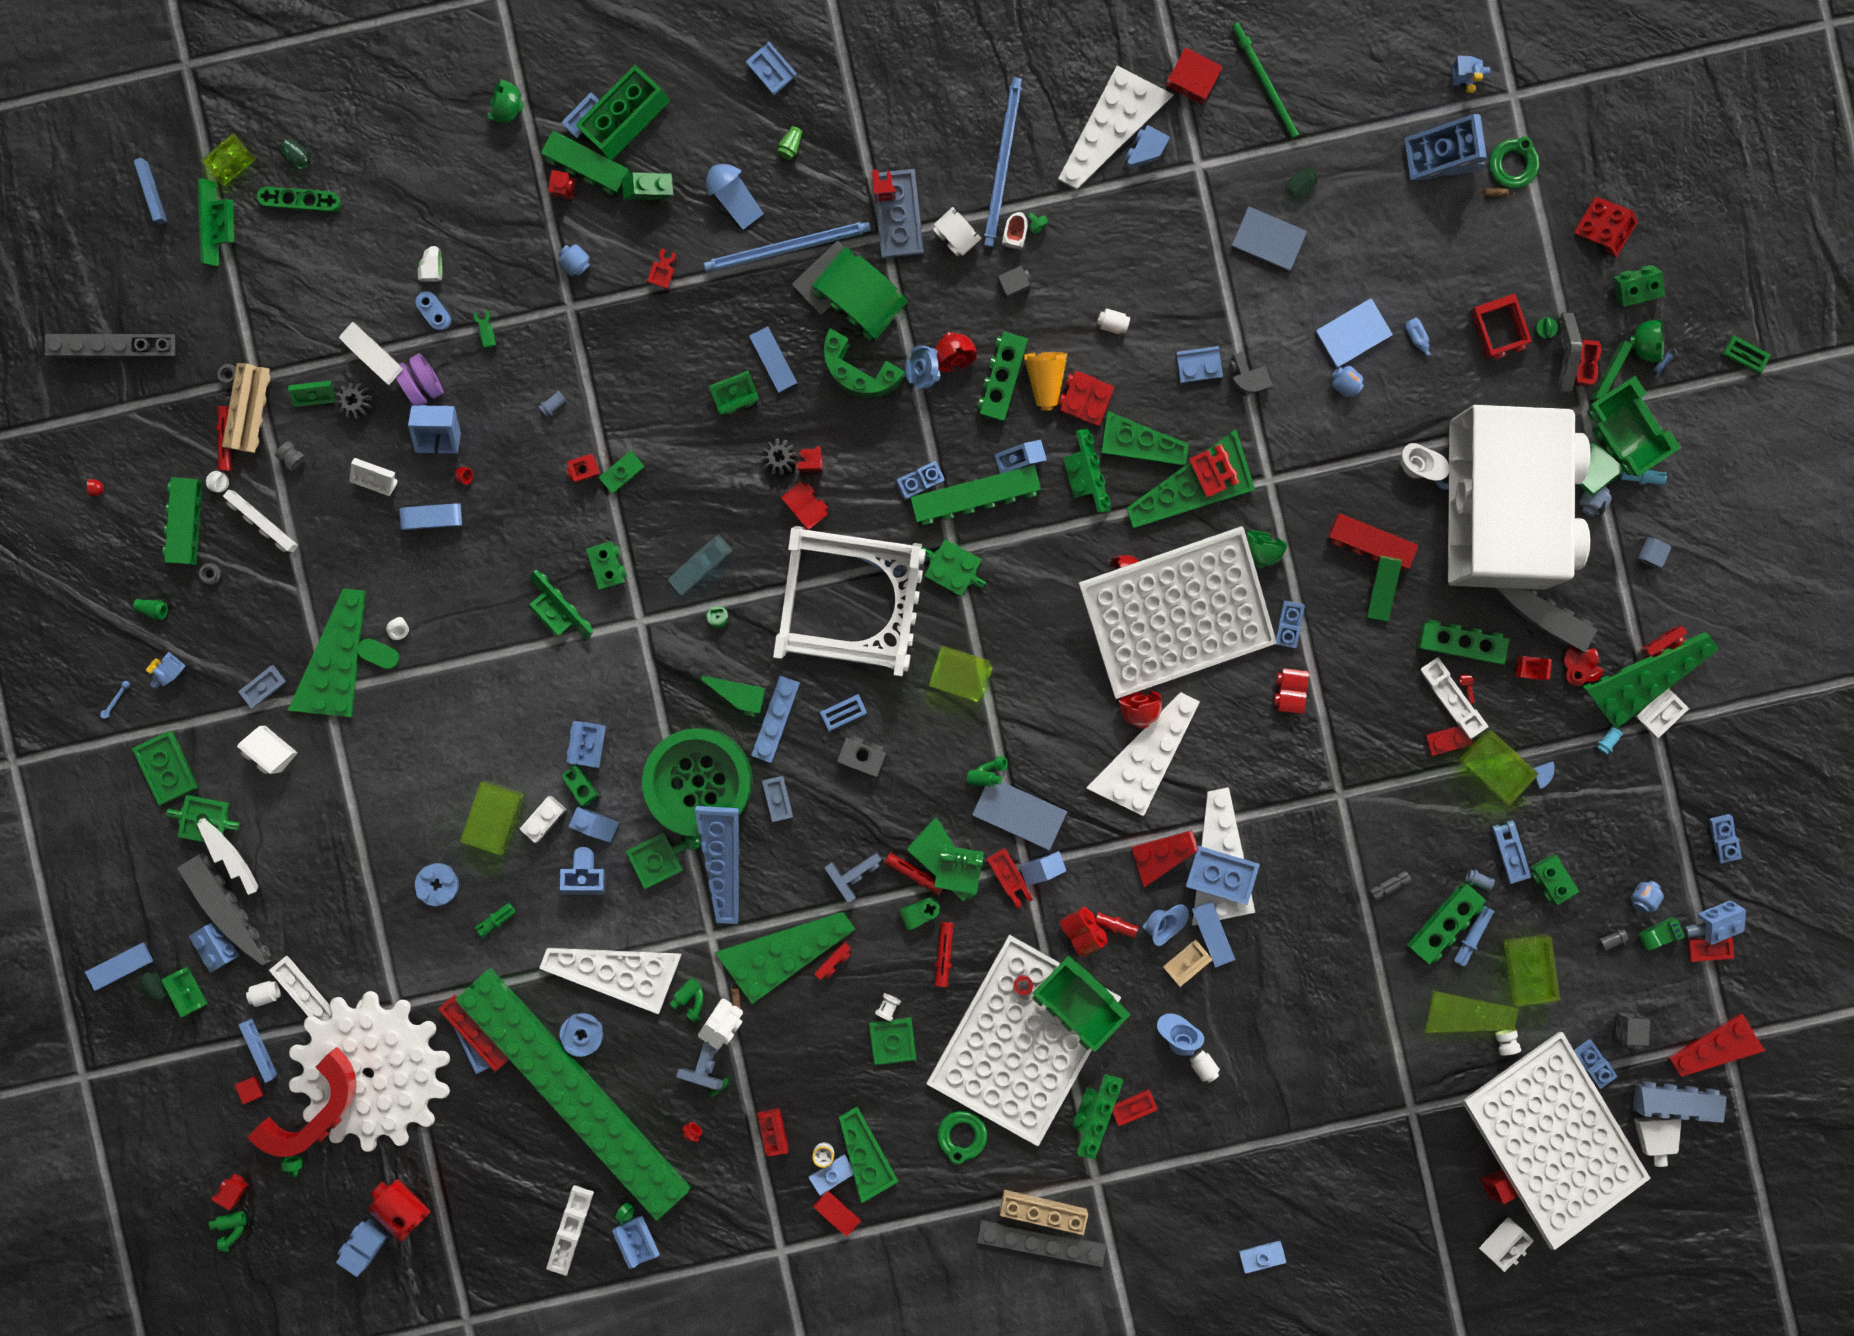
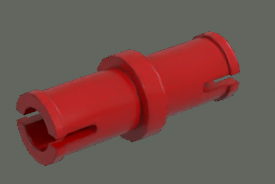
(1116, 925)

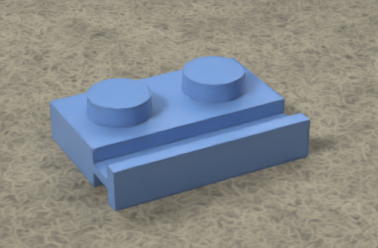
(771, 68)
(1199, 364)

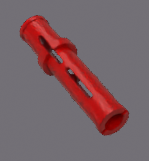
(224, 454)
(915, 874)
(942, 979)

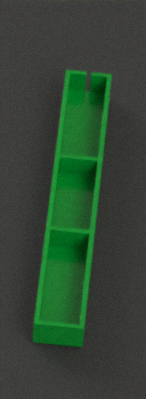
(573, 1093)

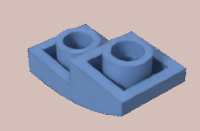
(920, 480)
(1289, 624)
(1724, 838)
(1595, 1064)

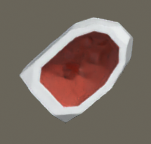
(1015, 231)

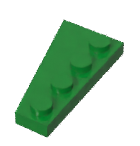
(1132, 440)
(866, 1158)

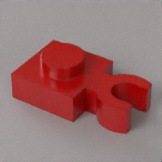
(662, 273)

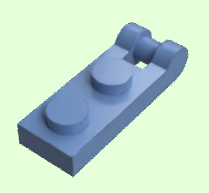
(1511, 852)

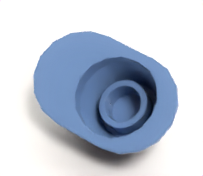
(1165, 924)
(1180, 1034)

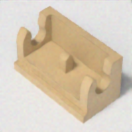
(1187, 963)

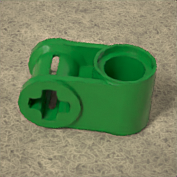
(916, 915)

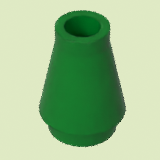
(151, 608)

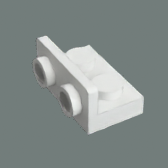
(372, 477)

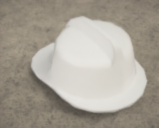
(1423, 462)

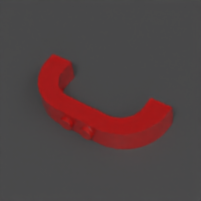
(342, 1083)

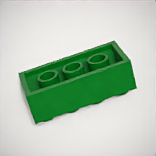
(623, 112)

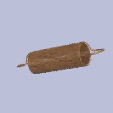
(1498, 192)
(735, 997)

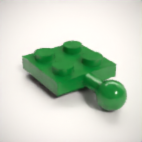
(657, 858)

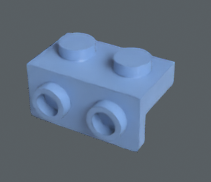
(586, 744)
(1723, 921)
(213, 946)
(635, 1242)

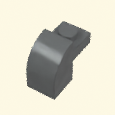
(1249, 381)

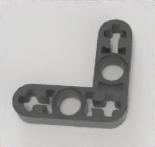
(1573, 350)

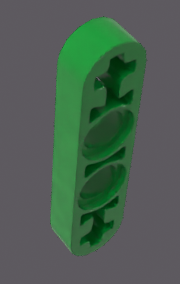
(299, 197)

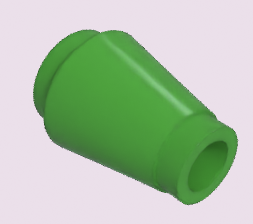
(789, 144)

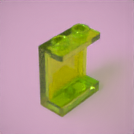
(960, 673)

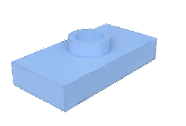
(832, 1175)
(1262, 1257)

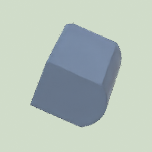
(1654, 552)

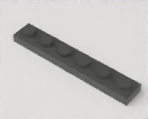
(1041, 1243)

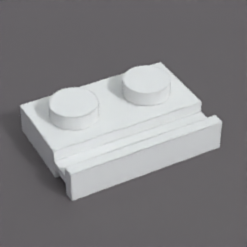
(1662, 713)

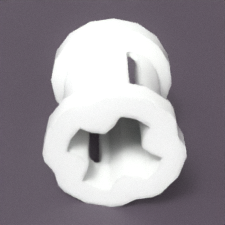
(888, 1007)

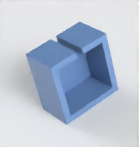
(428, 422)
(363, 1246)

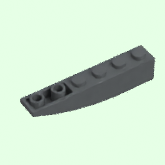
(109, 346)
(1549, 618)
(221, 906)

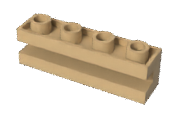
(246, 407)
(1043, 1212)

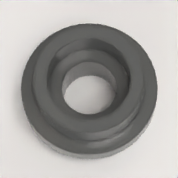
(222, 374)
(204, 570)

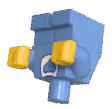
(1468, 70)
(165, 671)

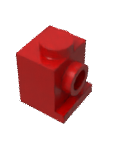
(561, 185)
(574, 468)
(230, 1192)

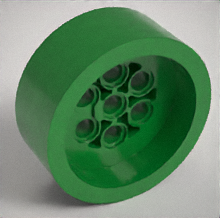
(664, 765)

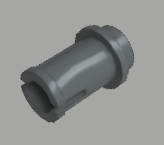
(1614, 940)

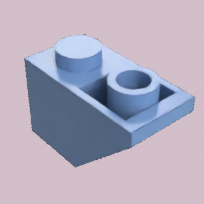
(1148, 149)

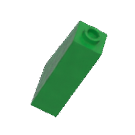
(928, 848)

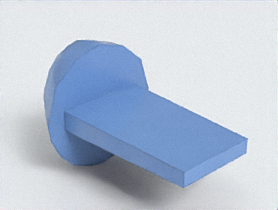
(732, 193)

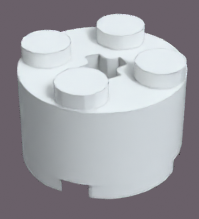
(956, 231)

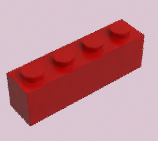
(1370, 540)

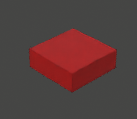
(249, 1089)

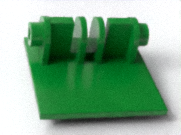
(959, 869)

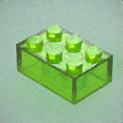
(1498, 767)
(492, 817)
(1531, 970)

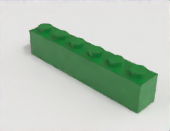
(975, 494)

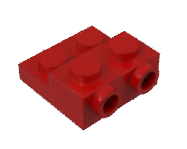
(1086, 398)

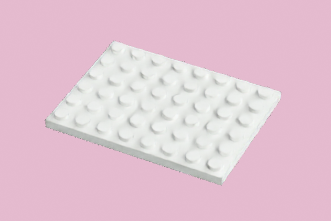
(1178, 612)
(1009, 1051)
(1556, 1140)

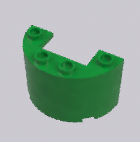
(860, 293)
(853, 380)
(1630, 429)
(1081, 1003)

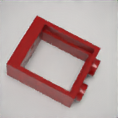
(1518, 319)

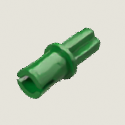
(495, 920)

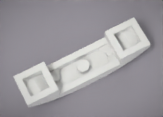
(1453, 699)

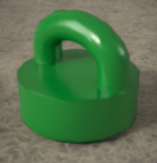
(1037, 223)
(1546, 328)
(291, 1165)

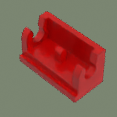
(883, 190)
(813, 460)
(773, 1132)

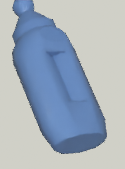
(1418, 335)

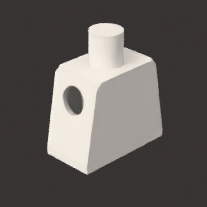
(1659, 1137)

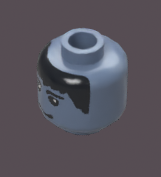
(1597, 504)

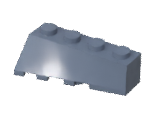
(1680, 1103)

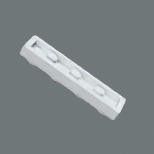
(252, 516)
(301, 989)

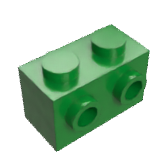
(1639, 285)
(604, 566)
(1554, 879)

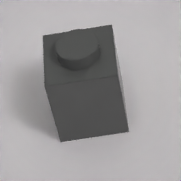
(1014, 281)

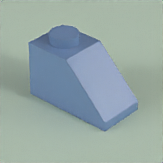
(1020, 456)
(593, 824)

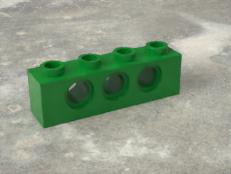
(1016, 345)
(1429, 641)
(1420, 942)

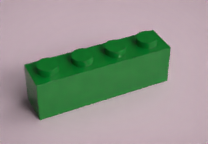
(584, 162)
(183, 521)

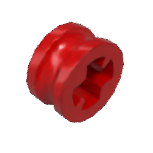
(1023, 991)

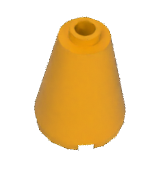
(1046, 377)

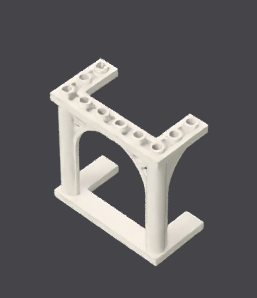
(892, 657)

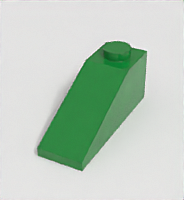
(741, 695)

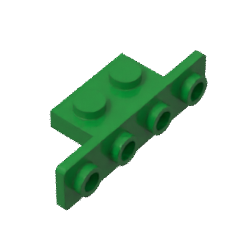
(215, 222)
(1085, 472)
(554, 610)
(1095, 1114)

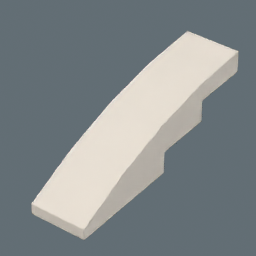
(371, 353)
(223, 850)
(570, 1230)

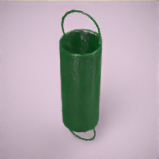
(713, 1092)

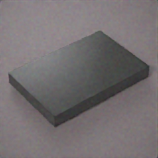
(804, 282)

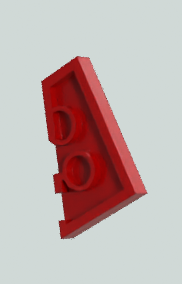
(1163, 854)

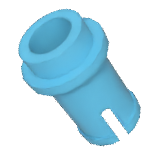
(1609, 740)

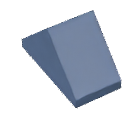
(1043, 868)

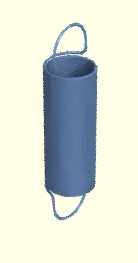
(1661, 365)

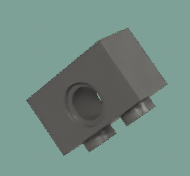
(849, 756)

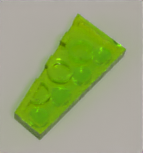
(1466, 1014)

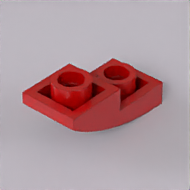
(837, 1213)

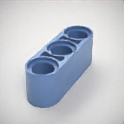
(430, 516)

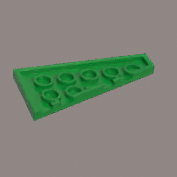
(1183, 492)
(332, 672)
(1644, 681)
(773, 958)

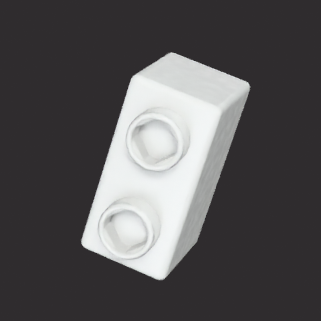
(1515, 497)

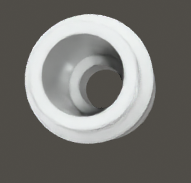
(1113, 321)
(263, 993)
(1204, 1066)

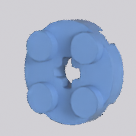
(927, 359)
(446, 877)
(570, 1039)

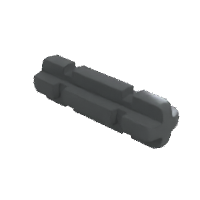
(1390, 885)

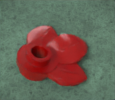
(1583, 663)

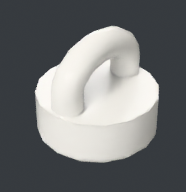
(217, 481)
(397, 628)

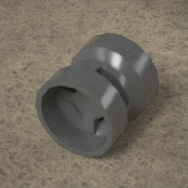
(291, 457)

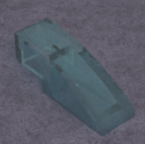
(700, 564)

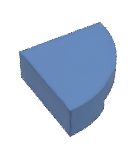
(1545, 774)

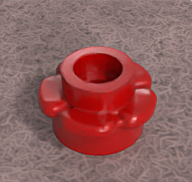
(692, 1132)

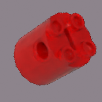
(397, 1209)

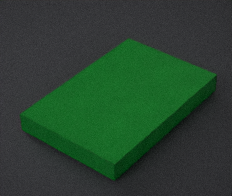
(165, 768)

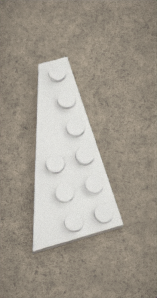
(1117, 116)
(1142, 764)
(1221, 835)
(626, 975)

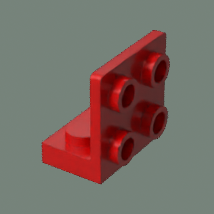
(1194, 76)
(1607, 225)
(1670, 639)

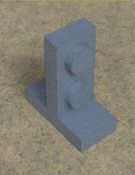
(852, 875)
(704, 1067)

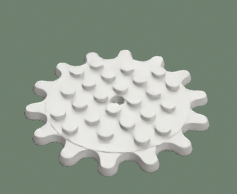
(393, 1050)

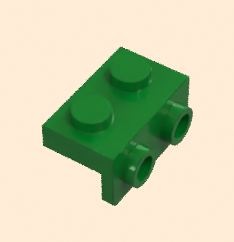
(734, 393)

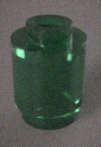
(295, 154)
(1302, 182)
(153, 986)

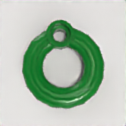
(1530, 155)
(948, 1147)

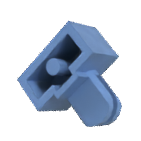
(583, 877)

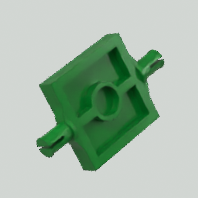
(953, 568)
(197, 808)

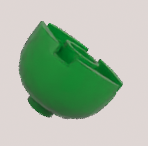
(505, 103)
(1649, 341)
(1264, 549)

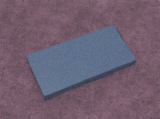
(900, 218)
(1020, 814)

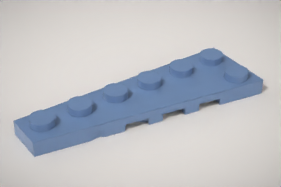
(721, 850)

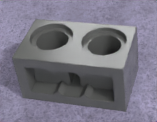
(1632, 1030)

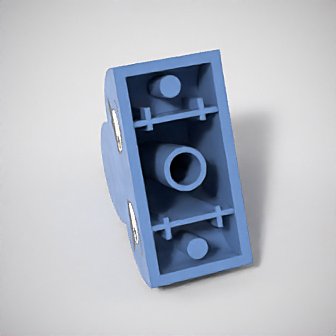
(1447, 149)

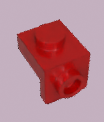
(1533, 668)

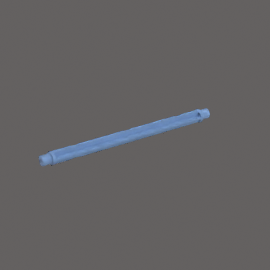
(1003, 159)
(787, 246)

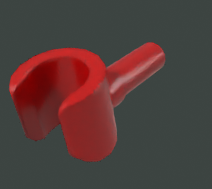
(1467, 680)

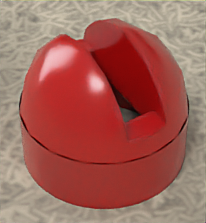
(468, 475)
(94, 487)

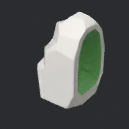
(430, 265)

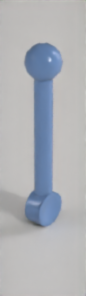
(106, 713)

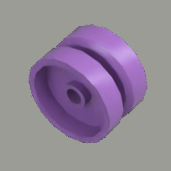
(419, 380)

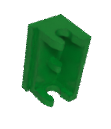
(184, 991)

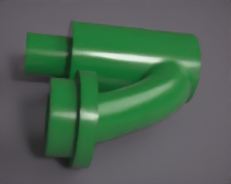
(982, 777)
(685, 993)
(233, 1220)

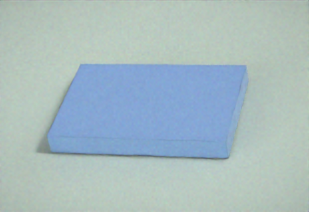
(1353, 333)

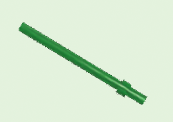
(1245, 44)

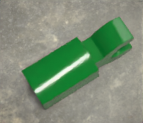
(485, 331)

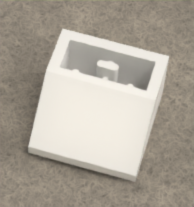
(267, 750)

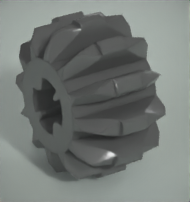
(356, 408)
(785, 452)

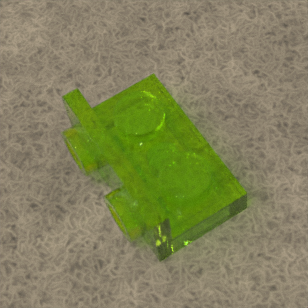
(228, 159)

